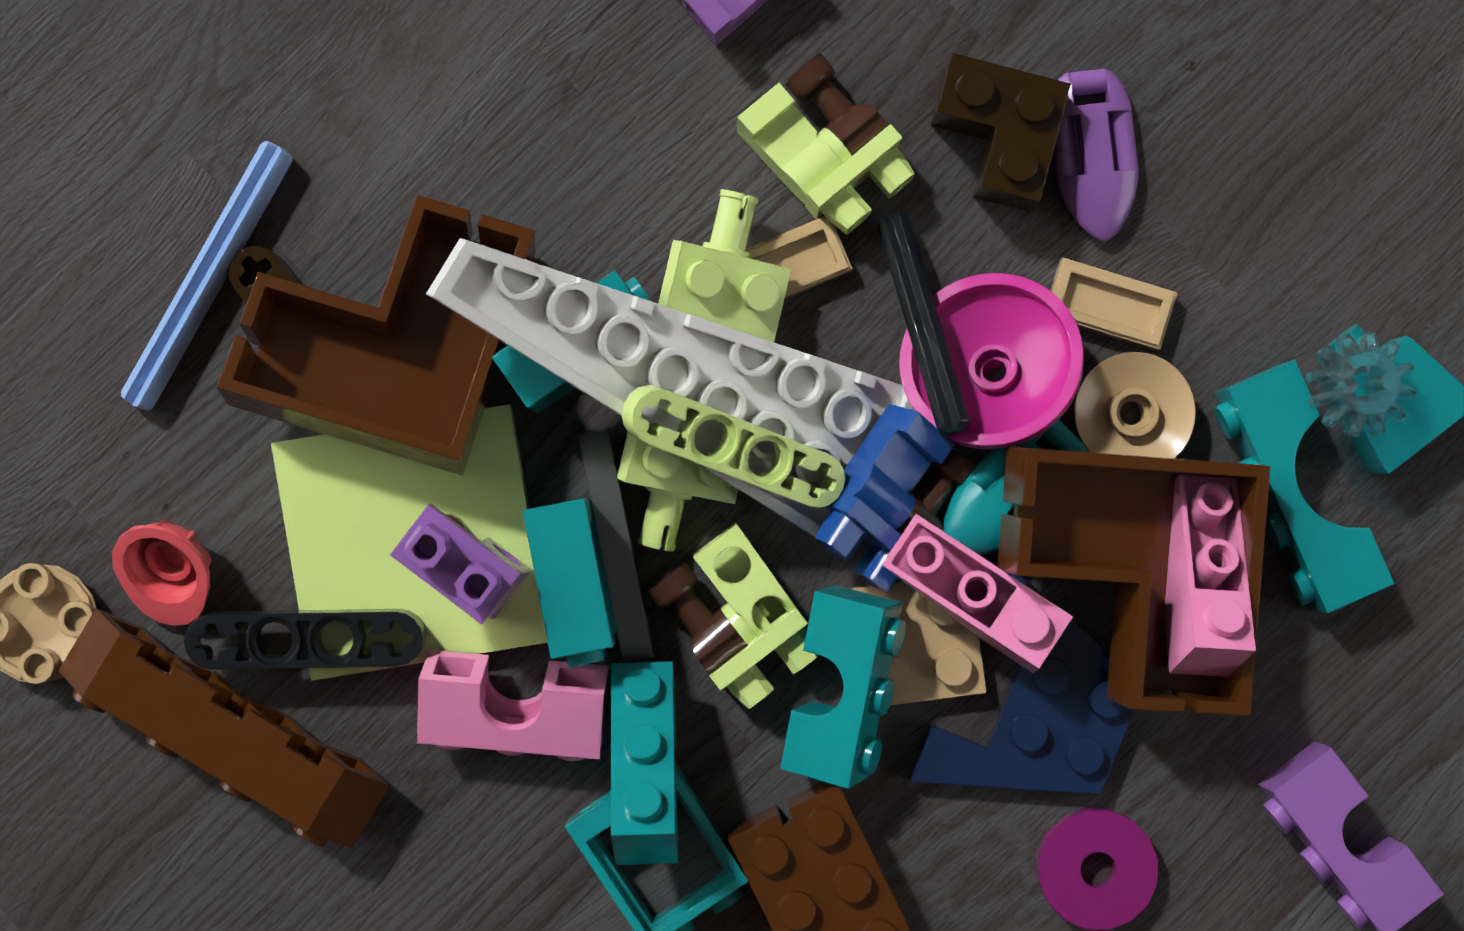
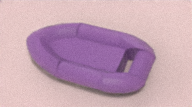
(1097, 154)

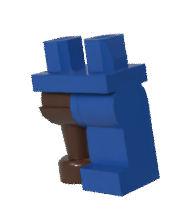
(877, 488)

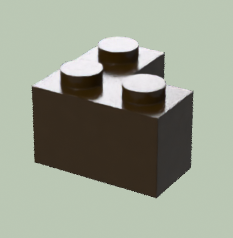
(1015, 115)

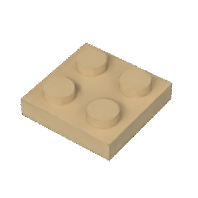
(937, 652)

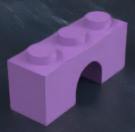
(1378, 886)

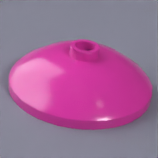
(1008, 326)

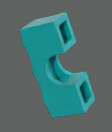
(860, 638)
(643, 763)

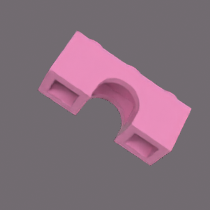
(465, 711)

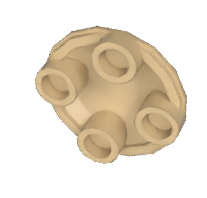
(40, 620)

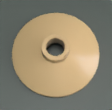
(1156, 389)

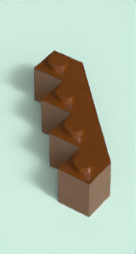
(207, 722)

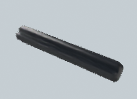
(923, 324)

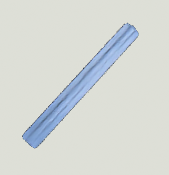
(206, 276)

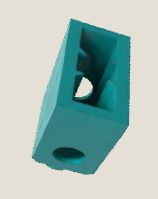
(1428, 414)

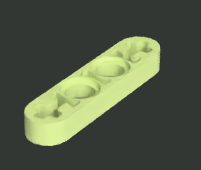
(734, 450)

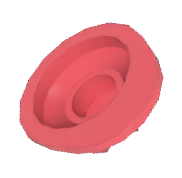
(163, 571)

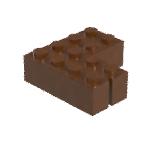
(383, 376)
(1113, 523)
(815, 867)

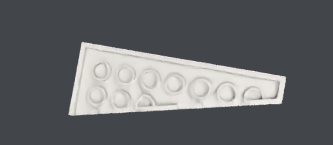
(619, 342)

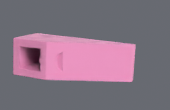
(1207, 580)
(977, 594)

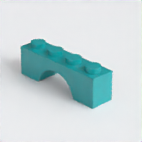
(1328, 560)

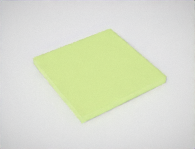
(355, 504)

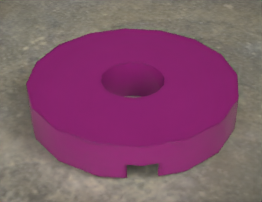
(1122, 893)

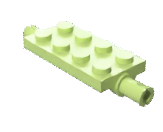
(727, 289)

